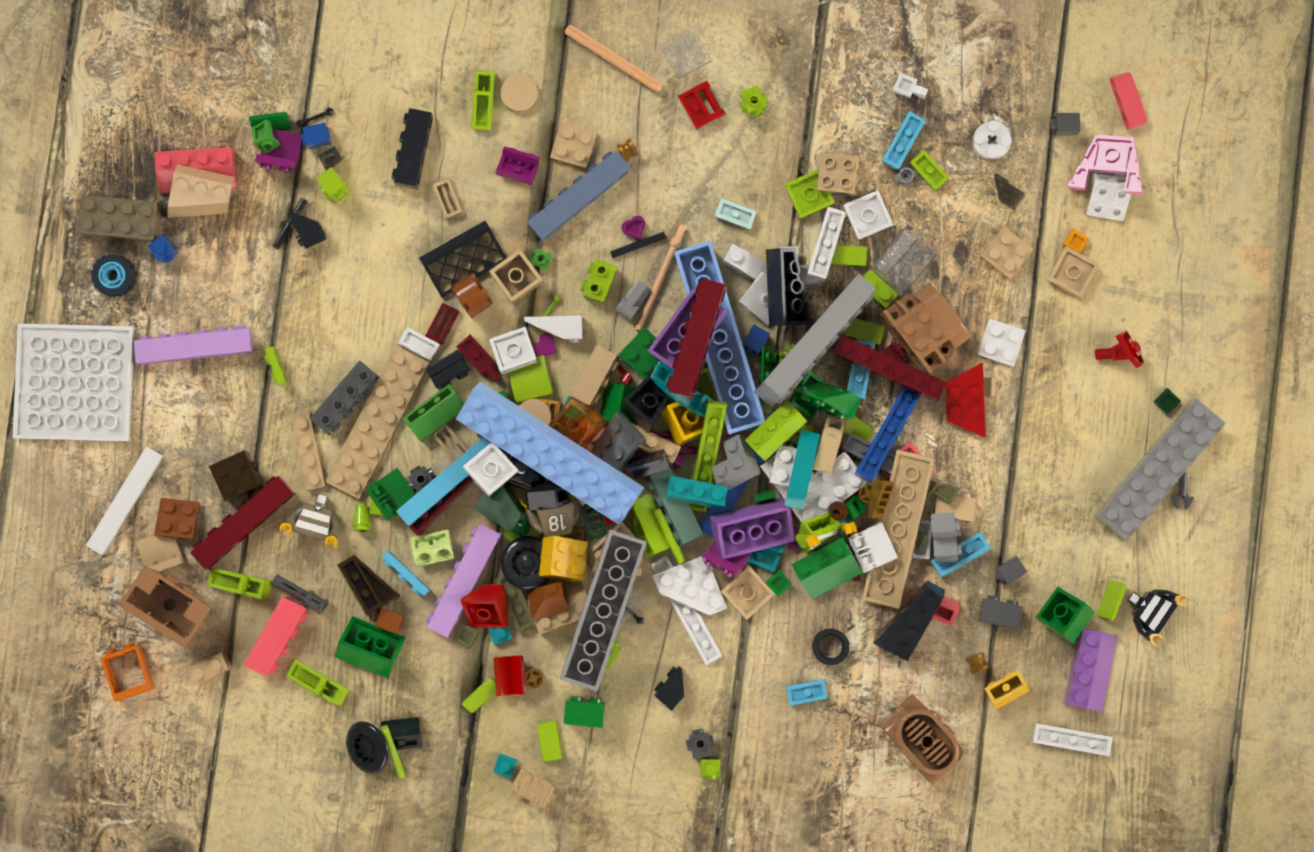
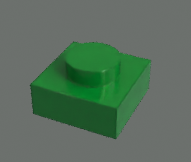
(764, 496)
(778, 583)

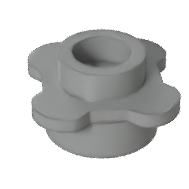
(910, 175)

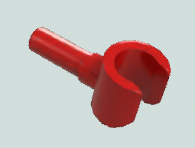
(626, 378)

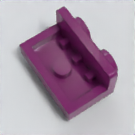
(518, 165)

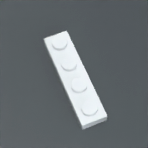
(826, 244)
(1072, 739)

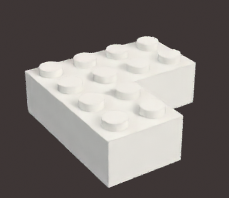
(823, 487)

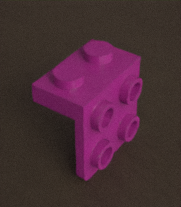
(284, 156)
(730, 567)

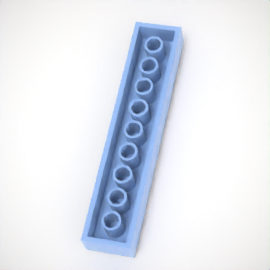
(725, 353)
(549, 453)

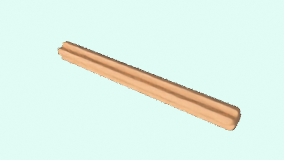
(613, 58)

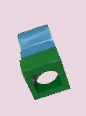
(852, 510)

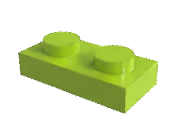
(929, 170)
(884, 293)
(278, 373)

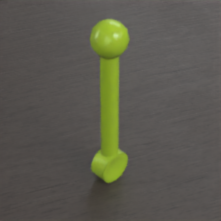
(557, 299)

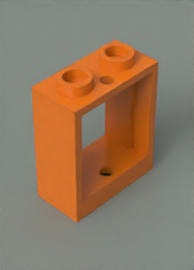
(111, 677)

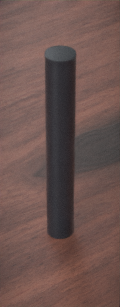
(286, 229)
(638, 244)

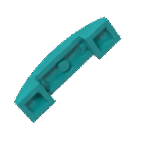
(696, 405)
(802, 469)

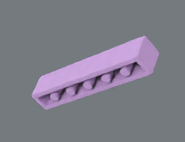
(193, 346)
(464, 579)

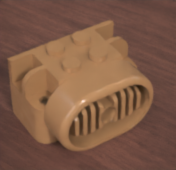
(925, 327)
(148, 602)
(908, 727)

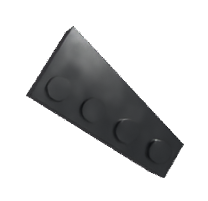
(785, 289)
(645, 404)
(909, 624)

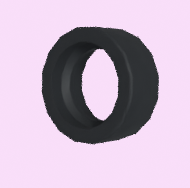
(816, 650)

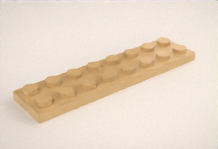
(377, 422)
(901, 521)

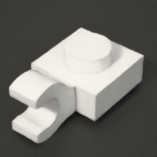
(907, 86)

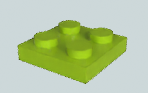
(805, 195)

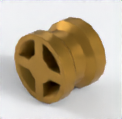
(627, 150)
(867, 490)
(977, 663)
(531, 678)

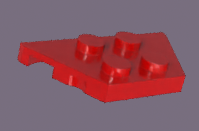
(966, 400)

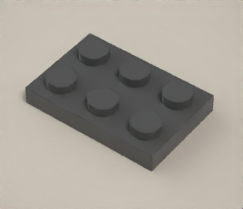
(617, 442)

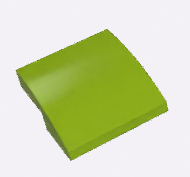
(531, 381)

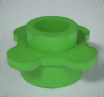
(544, 263)

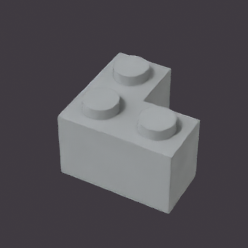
(740, 463)
(945, 532)

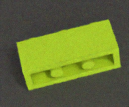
(776, 430)
(647, 526)

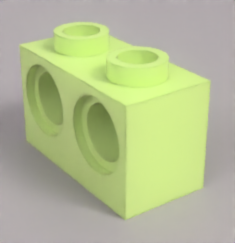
(432, 548)

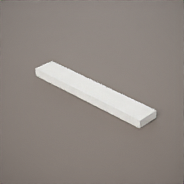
(125, 500)
(692, 621)

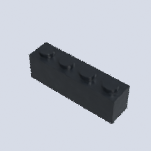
(413, 148)

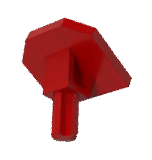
(1123, 350)

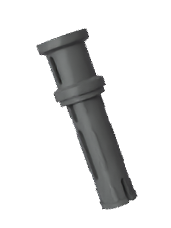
(309, 599)

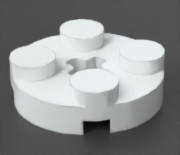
(1002, 140)

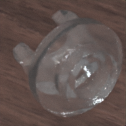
(753, 369)

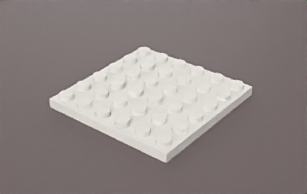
(73, 382)

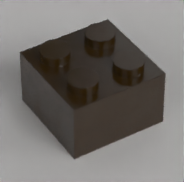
(236, 476)

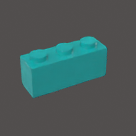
(695, 492)

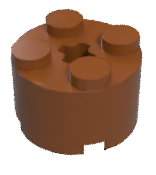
(471, 295)

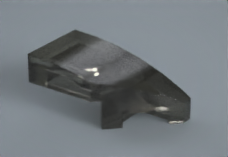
(330, 158)
(1008, 193)

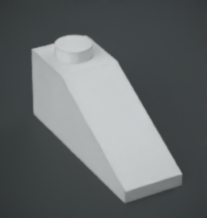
(744, 262)
(562, 326)

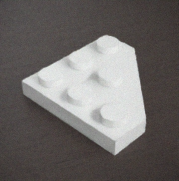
(691, 586)

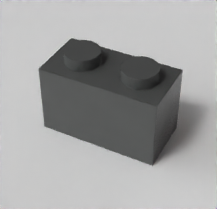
(1000, 613)

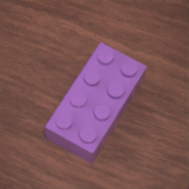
(666, 344)

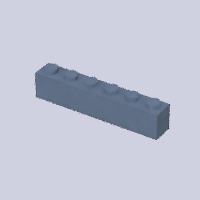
(579, 195)

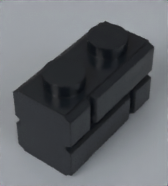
(448, 369)

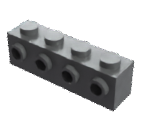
(344, 398)

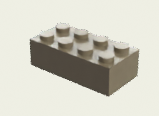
(119, 218)

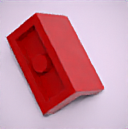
(509, 675)

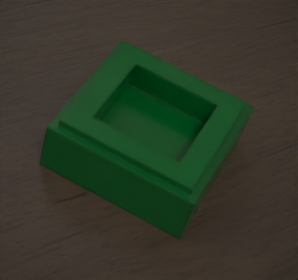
(1167, 401)

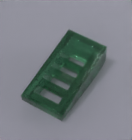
(595, 534)

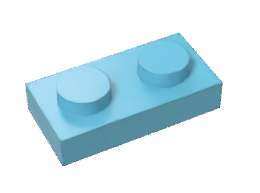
(806, 692)

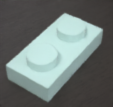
(735, 214)

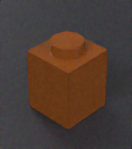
(389, 620)

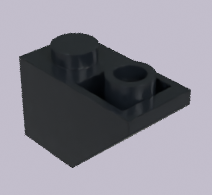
(308, 229)
(546, 496)
(672, 689)

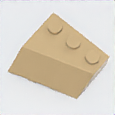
(199, 192)

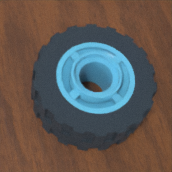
(103, 269)

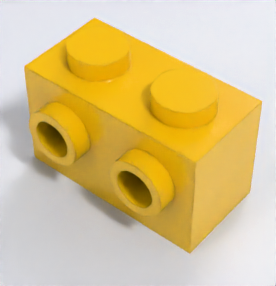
(1006, 689)

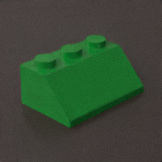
(827, 568)
(369, 647)

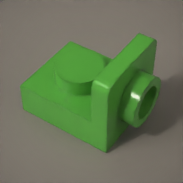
(263, 137)

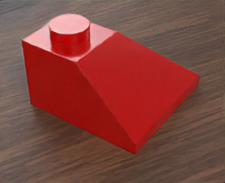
(487, 606)

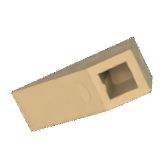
(829, 444)

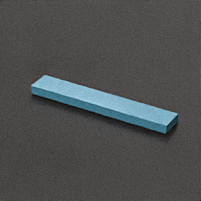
(440, 485)

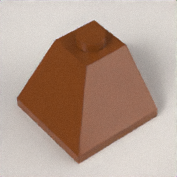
(548, 600)

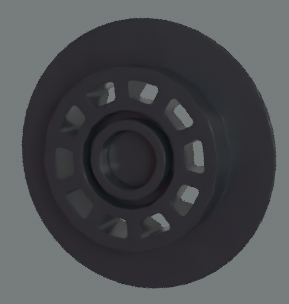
(527, 562)
(367, 747)

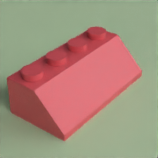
(211, 159)
(276, 636)

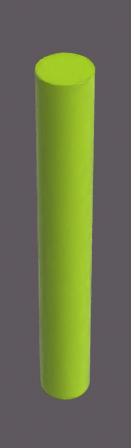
(669, 536)
(393, 752)

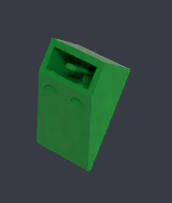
(830, 399)

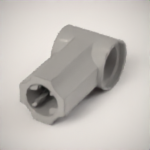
(631, 303)

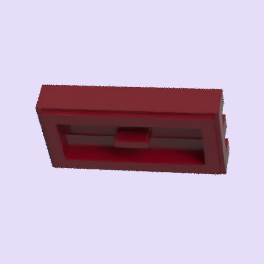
(435, 338)

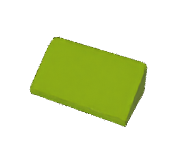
(858, 428)
(1112, 600)
(480, 695)

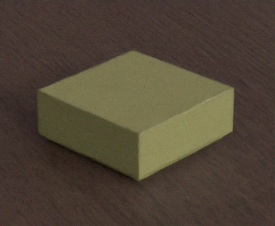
(466, 635)

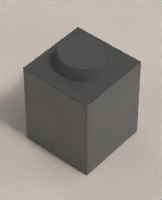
(1066, 124)
(1010, 570)

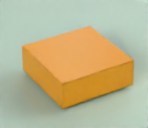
(1076, 241)

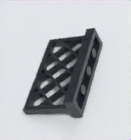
(456, 243)

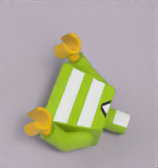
(820, 532)

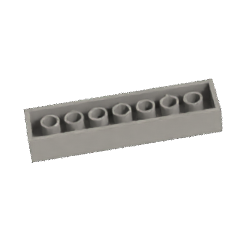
(816, 341)
(1159, 469)
(603, 610)

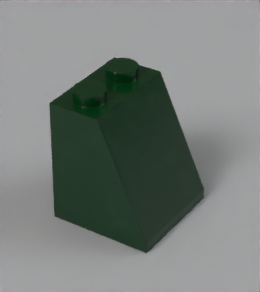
(504, 510)

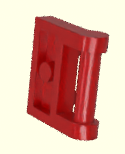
(695, 107)

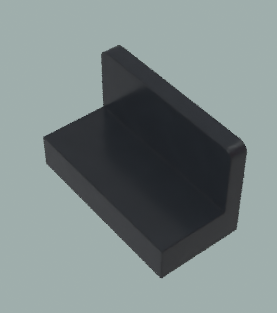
(648, 464)
(405, 732)

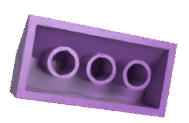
(752, 528)
(1090, 670)

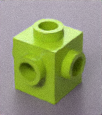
(753, 95)

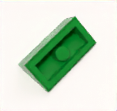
(279, 121)

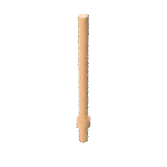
(675, 244)

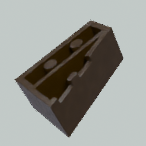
(366, 586)

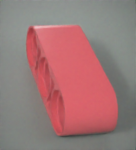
(1128, 100)

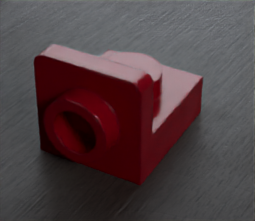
(895, 351)

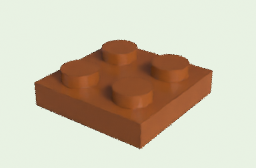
(177, 519)

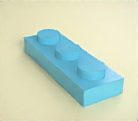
(903, 140)
(858, 376)
(971, 549)
(405, 574)

